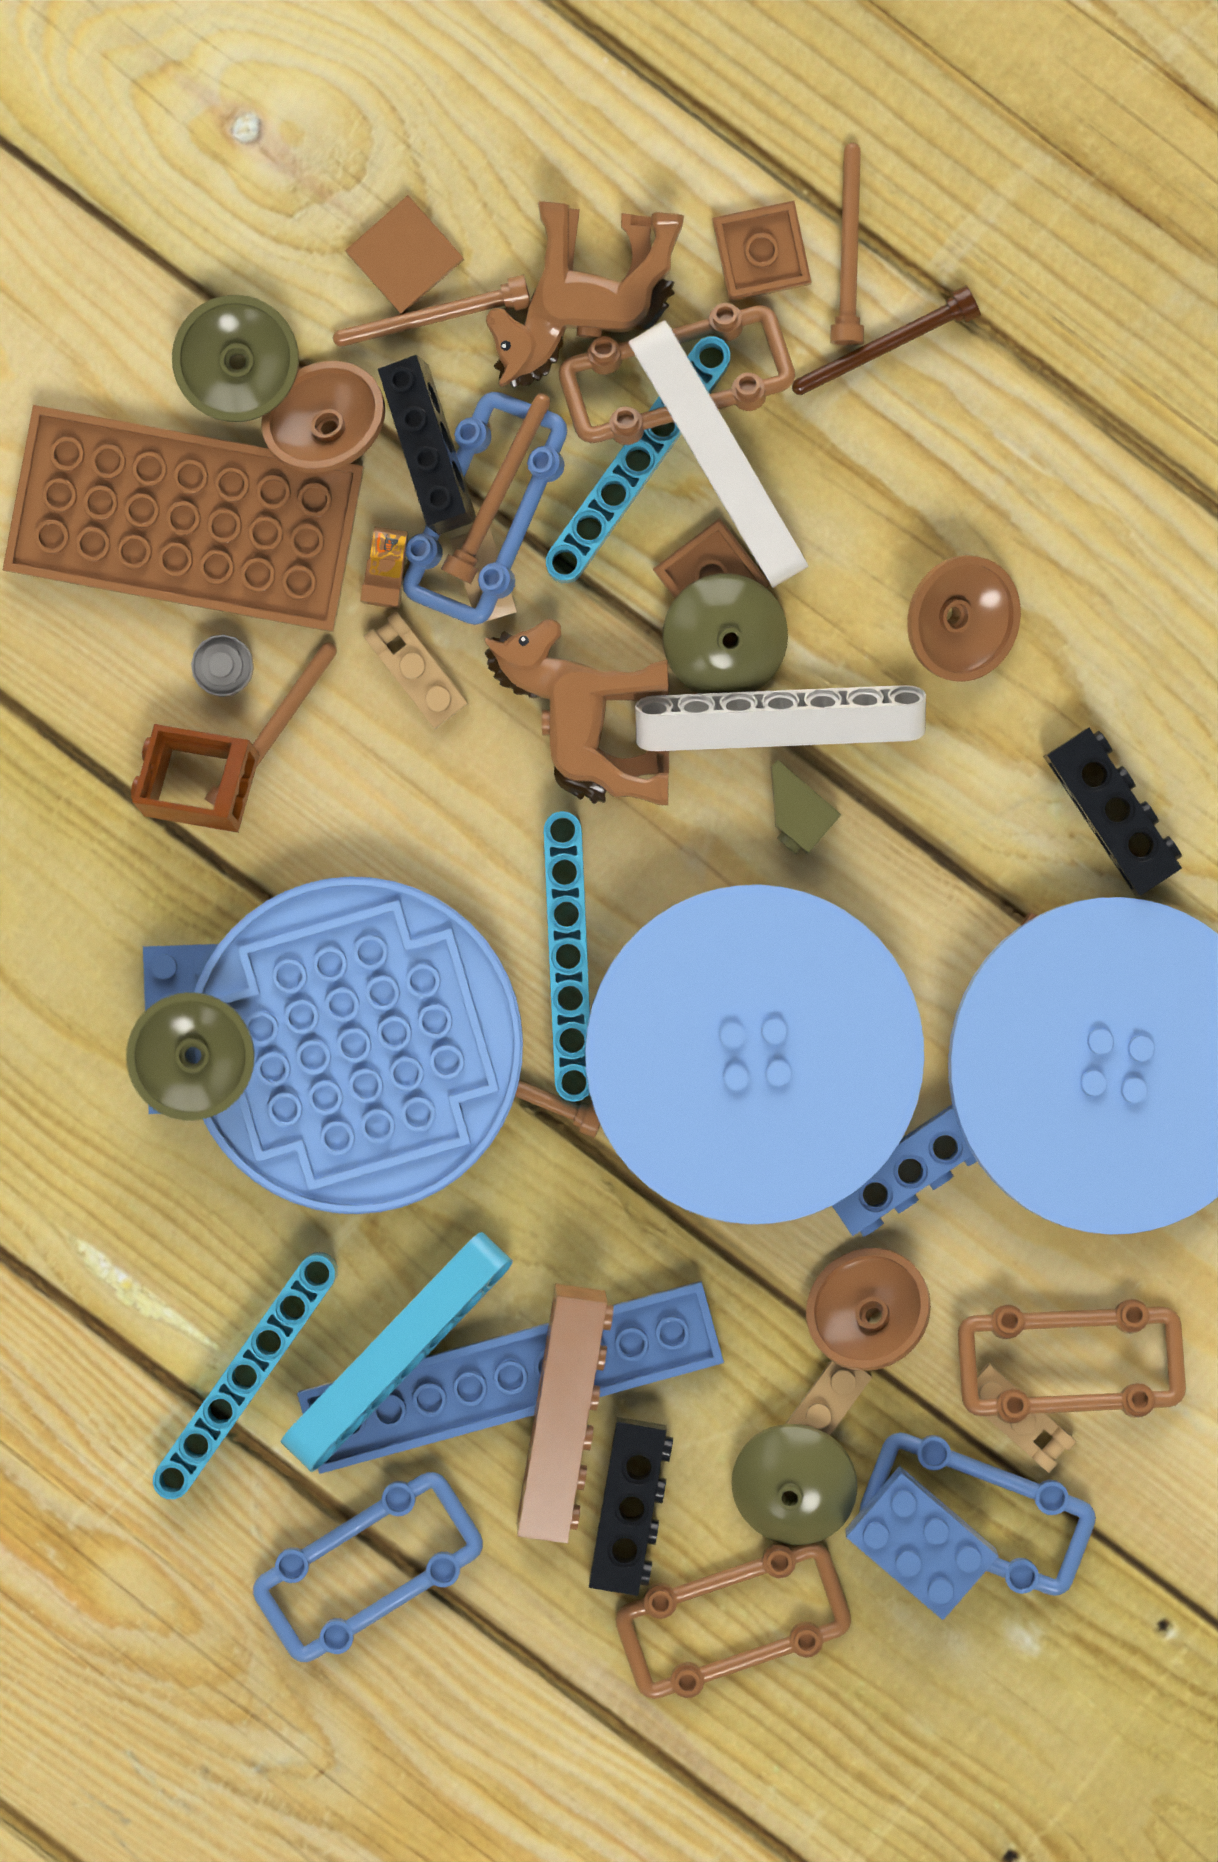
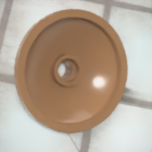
(324, 400)
(981, 623)
(853, 1291)

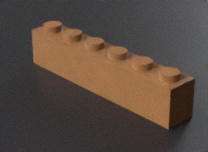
(562, 1413)

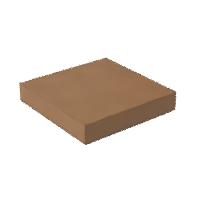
(761, 251)
(404, 255)
(704, 555)

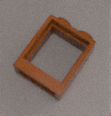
(234, 785)

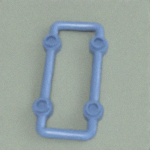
(495, 578)
(1049, 1497)
(338, 1633)

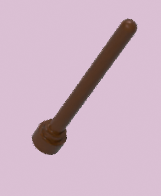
(957, 308)

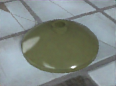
(218, 333)
(709, 611)
(160, 1064)
(801, 1462)

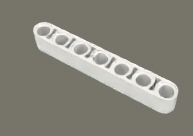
(718, 453)
(780, 718)

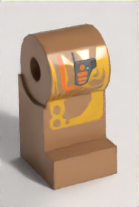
(385, 568)

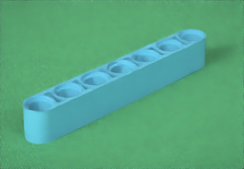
(628, 479)
(561, 935)
(396, 1351)
(231, 1390)

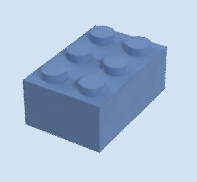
(921, 1543)

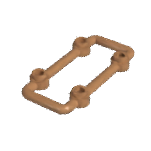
(628, 424)
(1014, 1405)
(687, 1677)

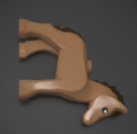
(583, 299)
(578, 713)

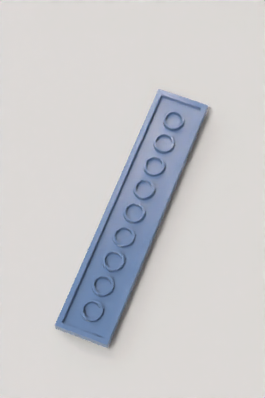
(501, 1375)

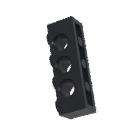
(427, 444)
(1067, 765)
(609, 1570)

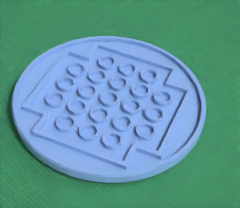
(374, 1041)
(754, 1054)
(1094, 1065)

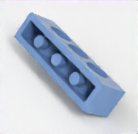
(935, 1171)

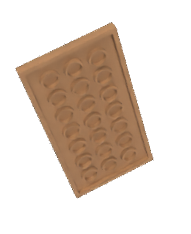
(181, 519)

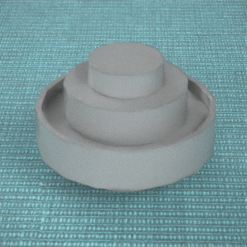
(222, 665)

